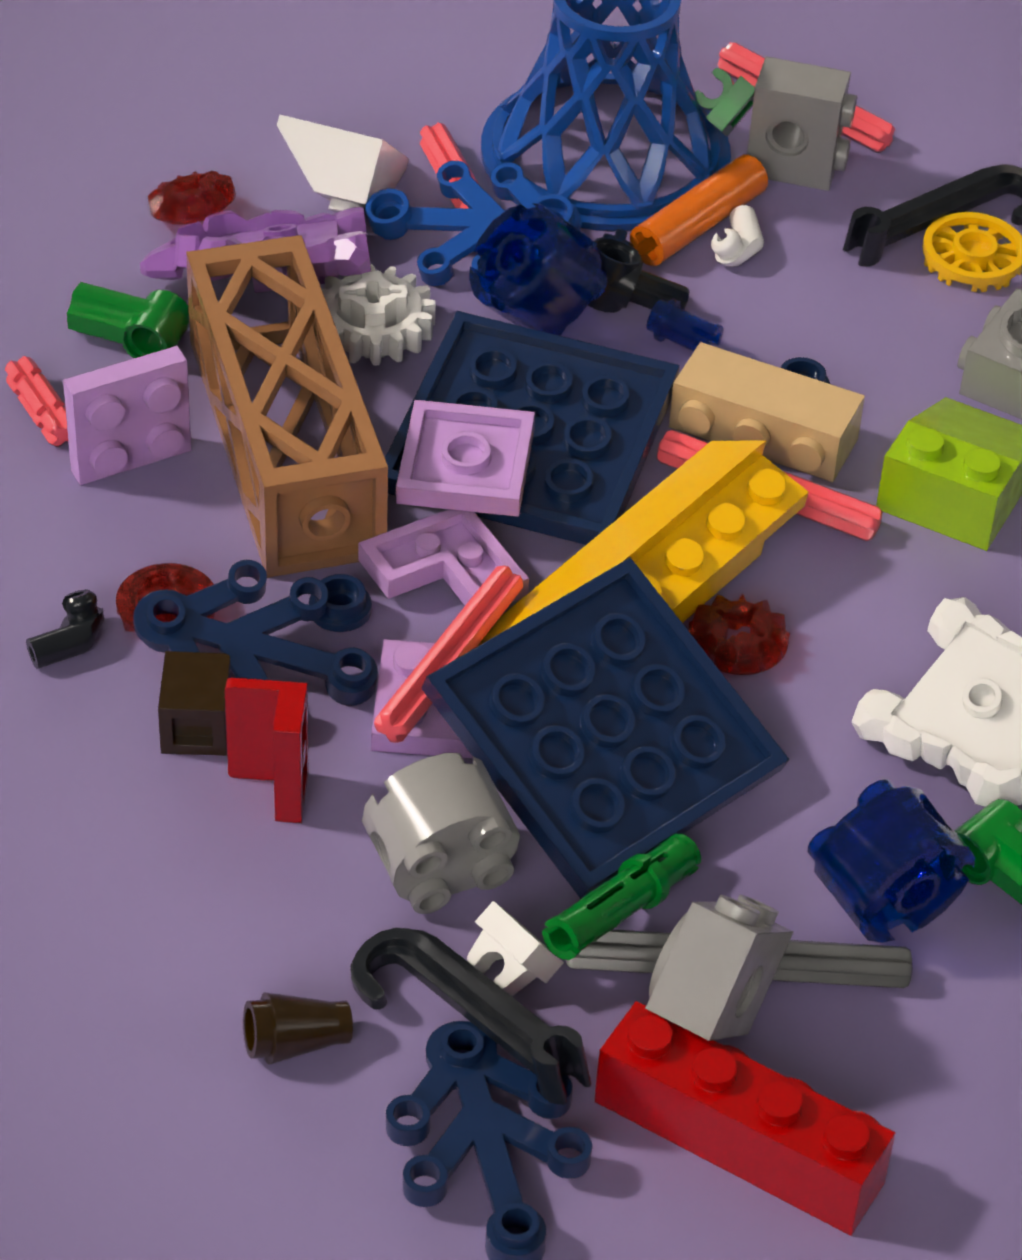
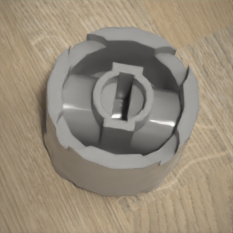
(442, 831)

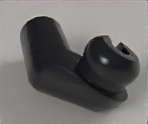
(75, 633)

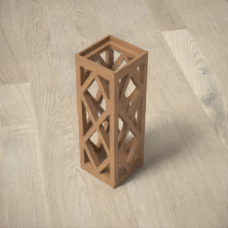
(276, 496)

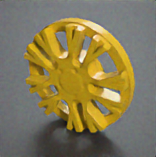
(973, 250)

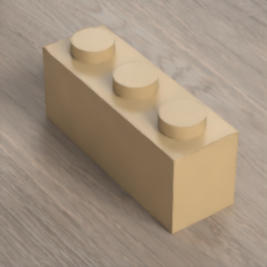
(741, 399)

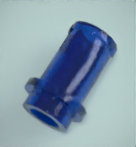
(680, 326)

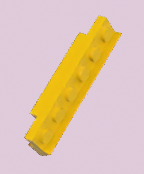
(685, 532)

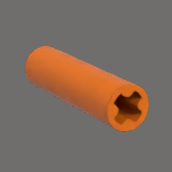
(699, 209)

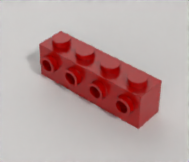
(744, 1117)

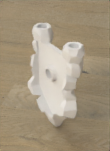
(962, 708)

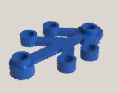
(392, 216)

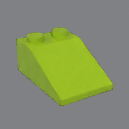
(954, 472)

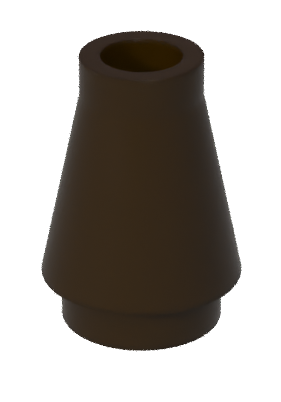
(292, 1026)

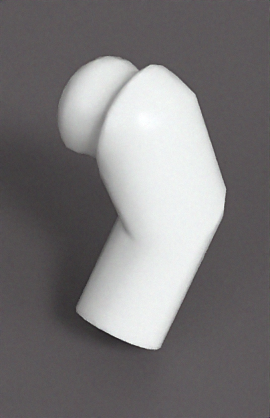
(741, 241)

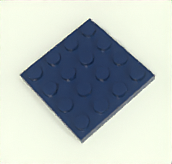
(591, 417)
(604, 725)

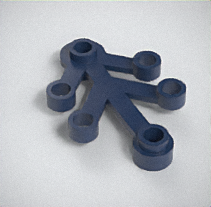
(248, 637)
(487, 1128)

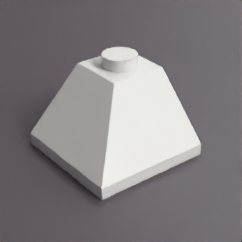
(342, 163)

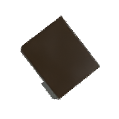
(193, 703)

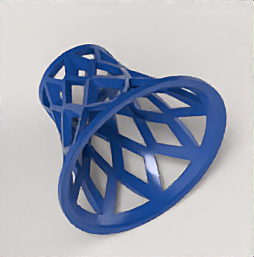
(657, 70)

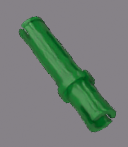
(640, 884)

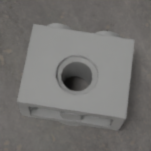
(801, 122)
(994, 359)
(718, 966)

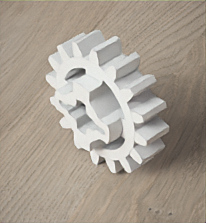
(380, 314)

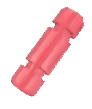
(38, 399)

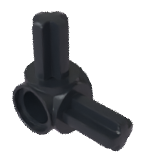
(627, 280)

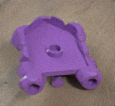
(333, 242)

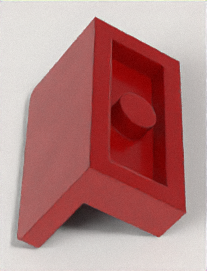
(270, 739)

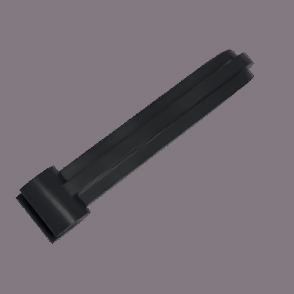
(877, 228)
(540, 1048)

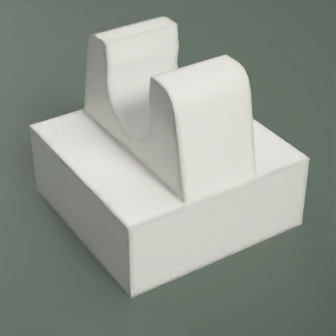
(509, 940)

